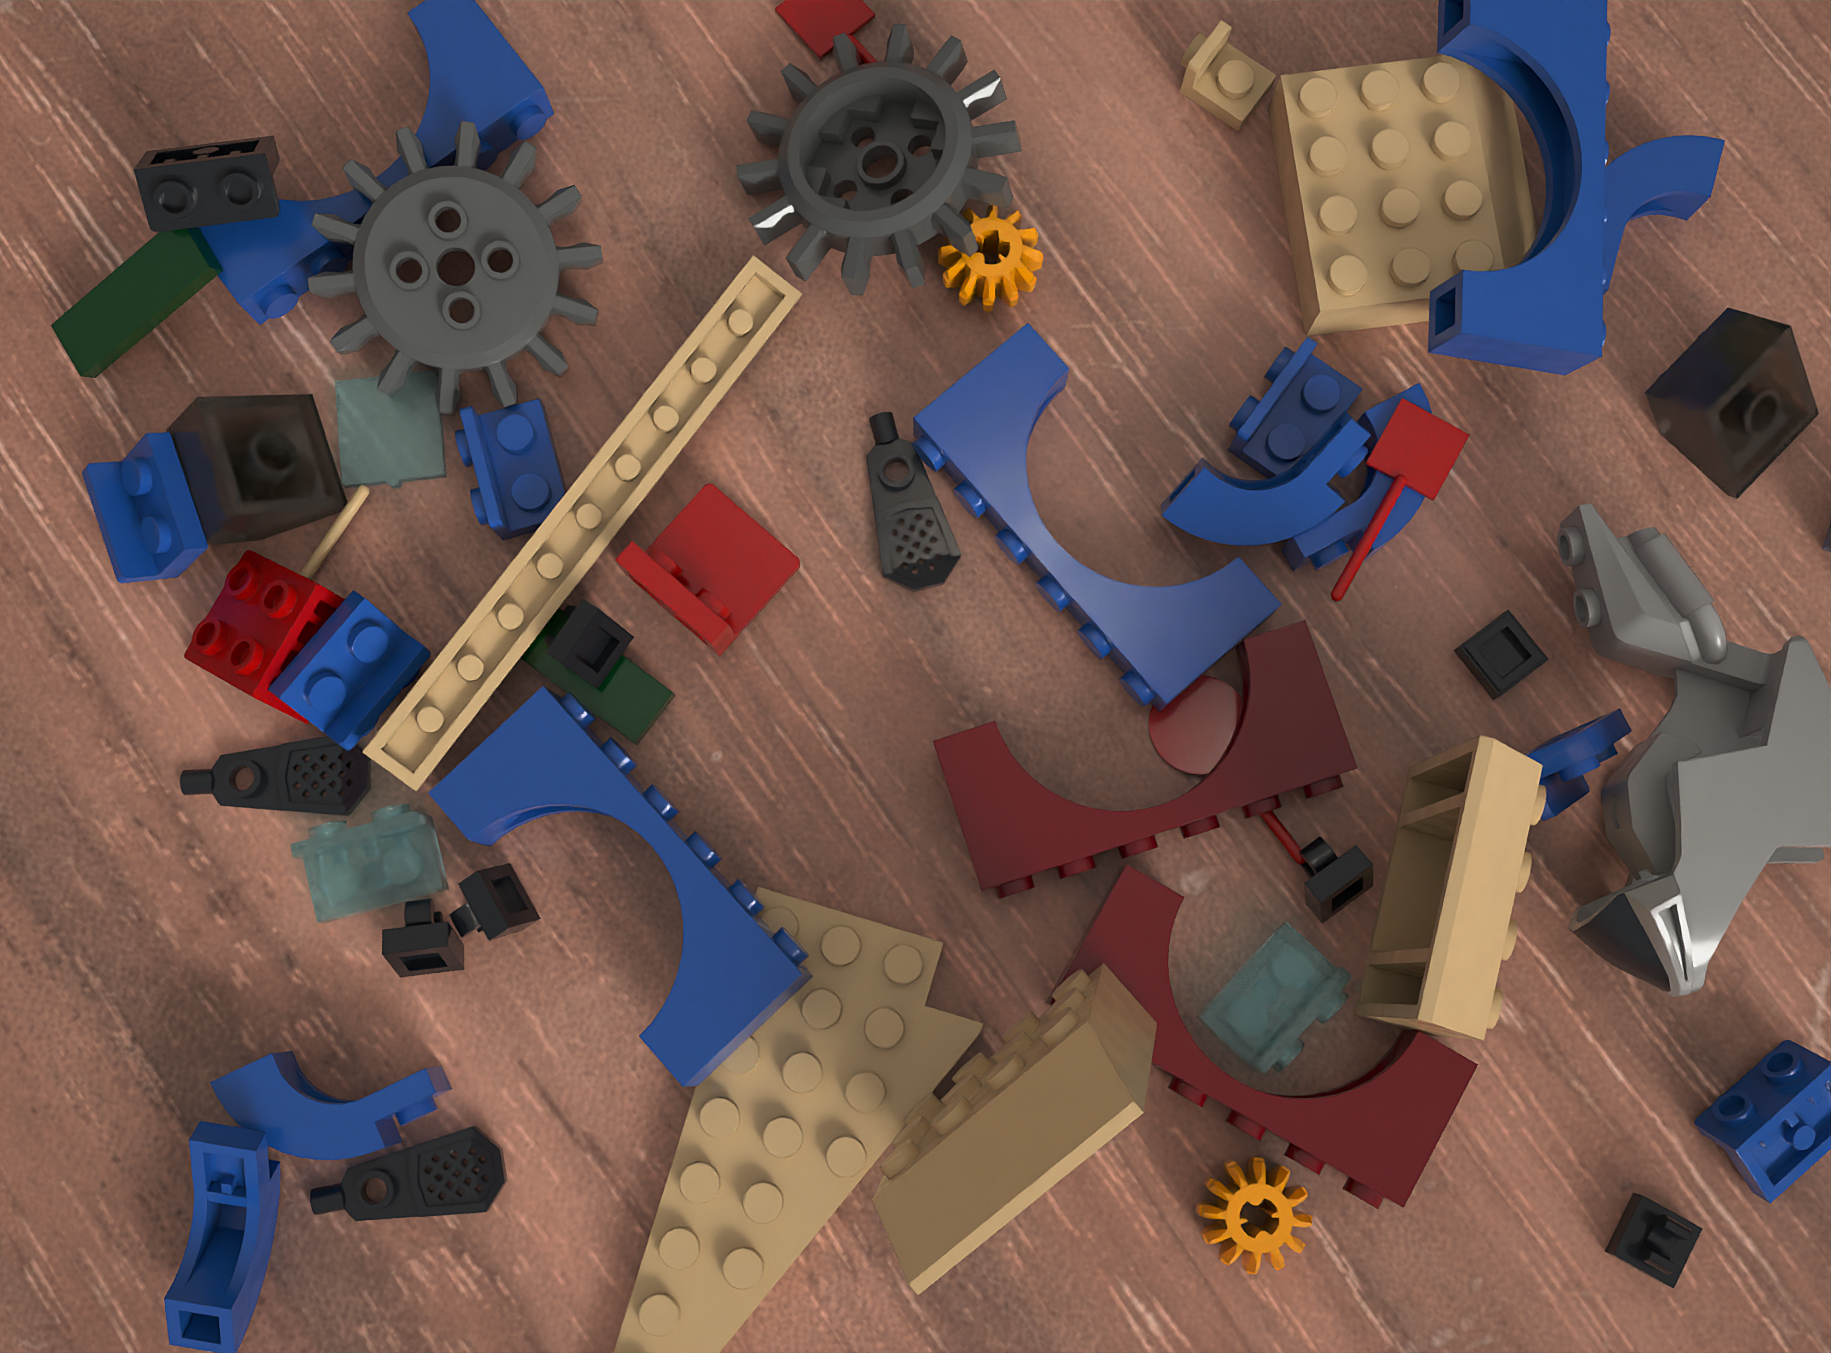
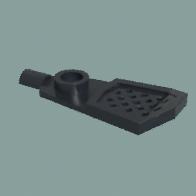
(903, 502)
(277, 776)
(410, 1181)

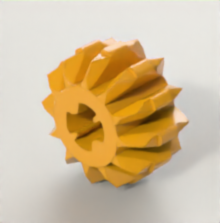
(1014, 259)
(1254, 1239)

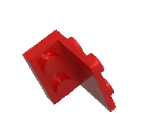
(711, 568)
(260, 626)

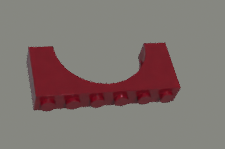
(1281, 742)
(1369, 1129)

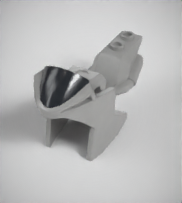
(1723, 778)

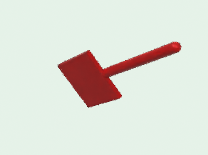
(821, 20)
(1417, 454)

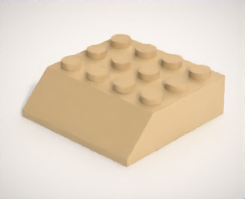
(1396, 186)
(1452, 891)
(1015, 1123)

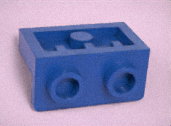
(1293, 412)
(513, 467)
(146, 511)
(350, 671)
(1574, 754)
(1774, 1119)

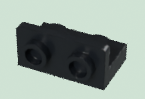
(209, 183)

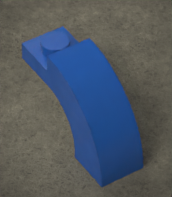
(1657, 178)
(1269, 508)
(1327, 540)
(313, 1125)
(227, 1238)

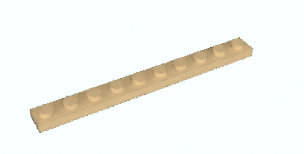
(581, 525)

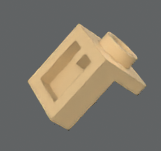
(1224, 78)

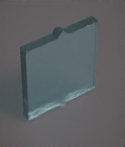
(387, 436)

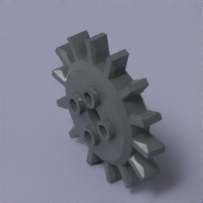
(902, 112)
(416, 316)

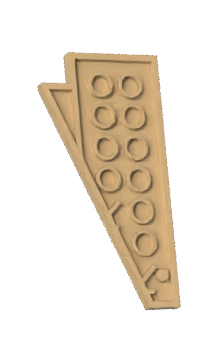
(790, 1125)

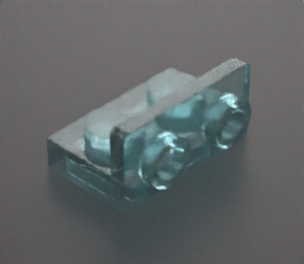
(371, 863)
(1276, 1000)

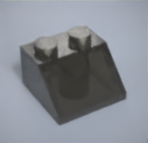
(1734, 399)
(256, 465)

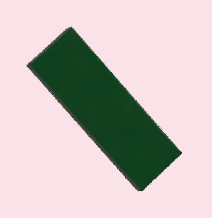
(135, 299)
(625, 700)

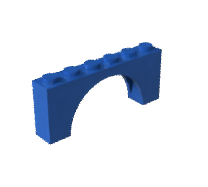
(471, 80)
(1551, 303)
(1152, 633)
(731, 961)

